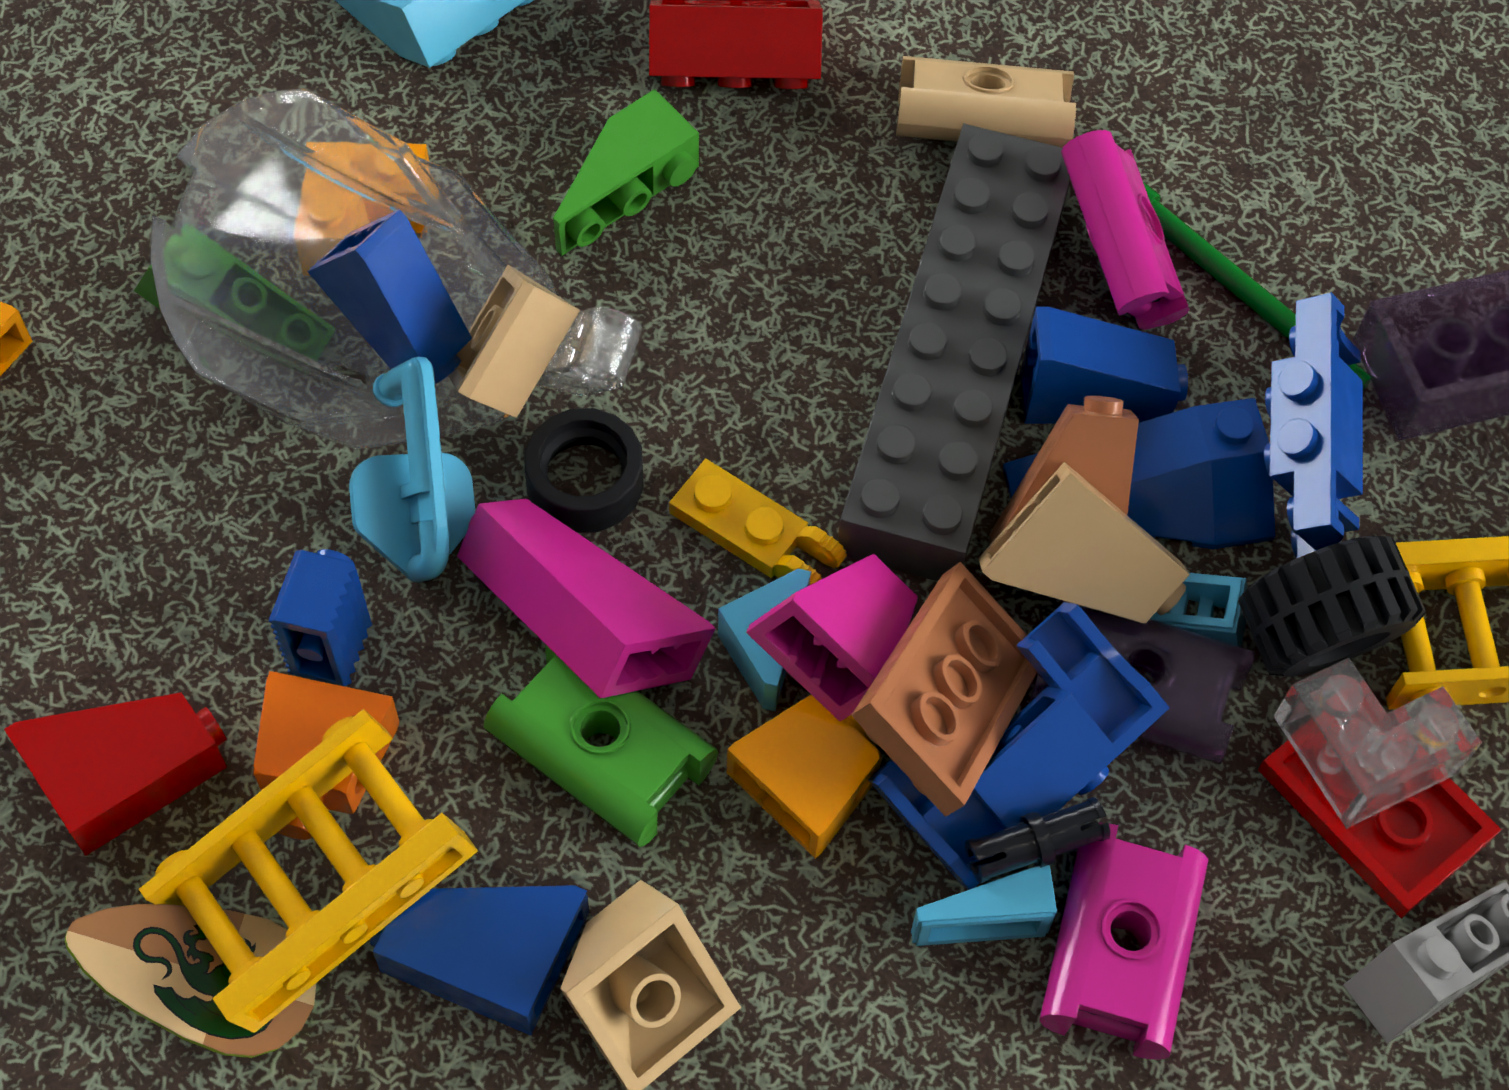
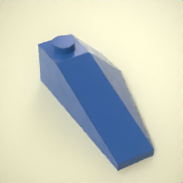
(1197, 476)

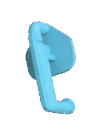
(415, 502)

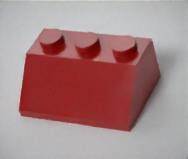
(735, 41)

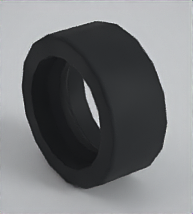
(585, 427)

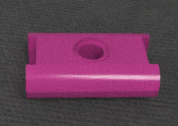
(1124, 230)
(1117, 988)

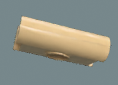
(1012, 100)

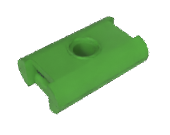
(618, 781)

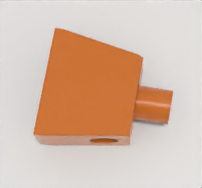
(293, 724)

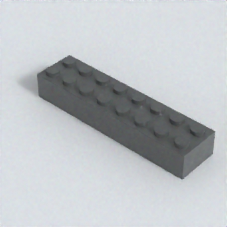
(956, 355)

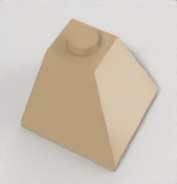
(645, 985)

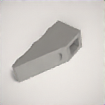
(1434, 964)

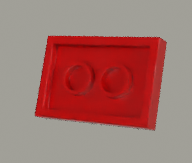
(1400, 850)

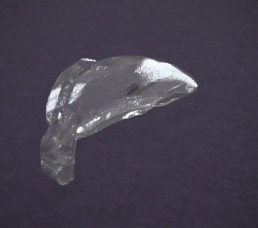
(270, 199)

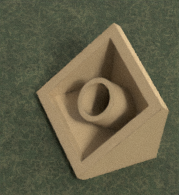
(512, 342)

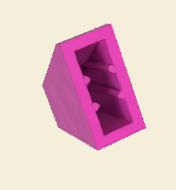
(838, 632)

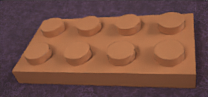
(948, 690)

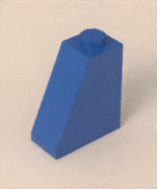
(393, 294)
(1085, 356)
(486, 947)

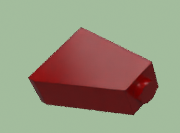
(119, 761)

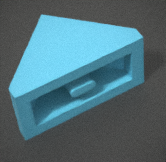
(755, 664)

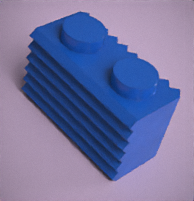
(321, 617)

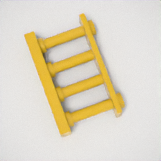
(1463, 570)
(370, 895)

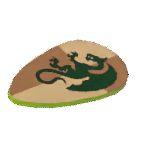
(169, 972)

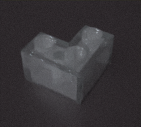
(1367, 755)

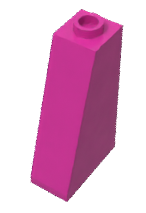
(582, 601)

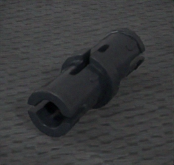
(1037, 839)

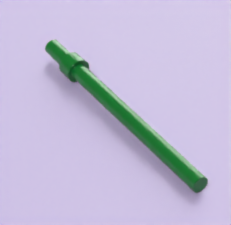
(1229, 274)

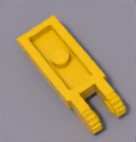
(751, 523)

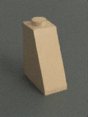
(1085, 552)

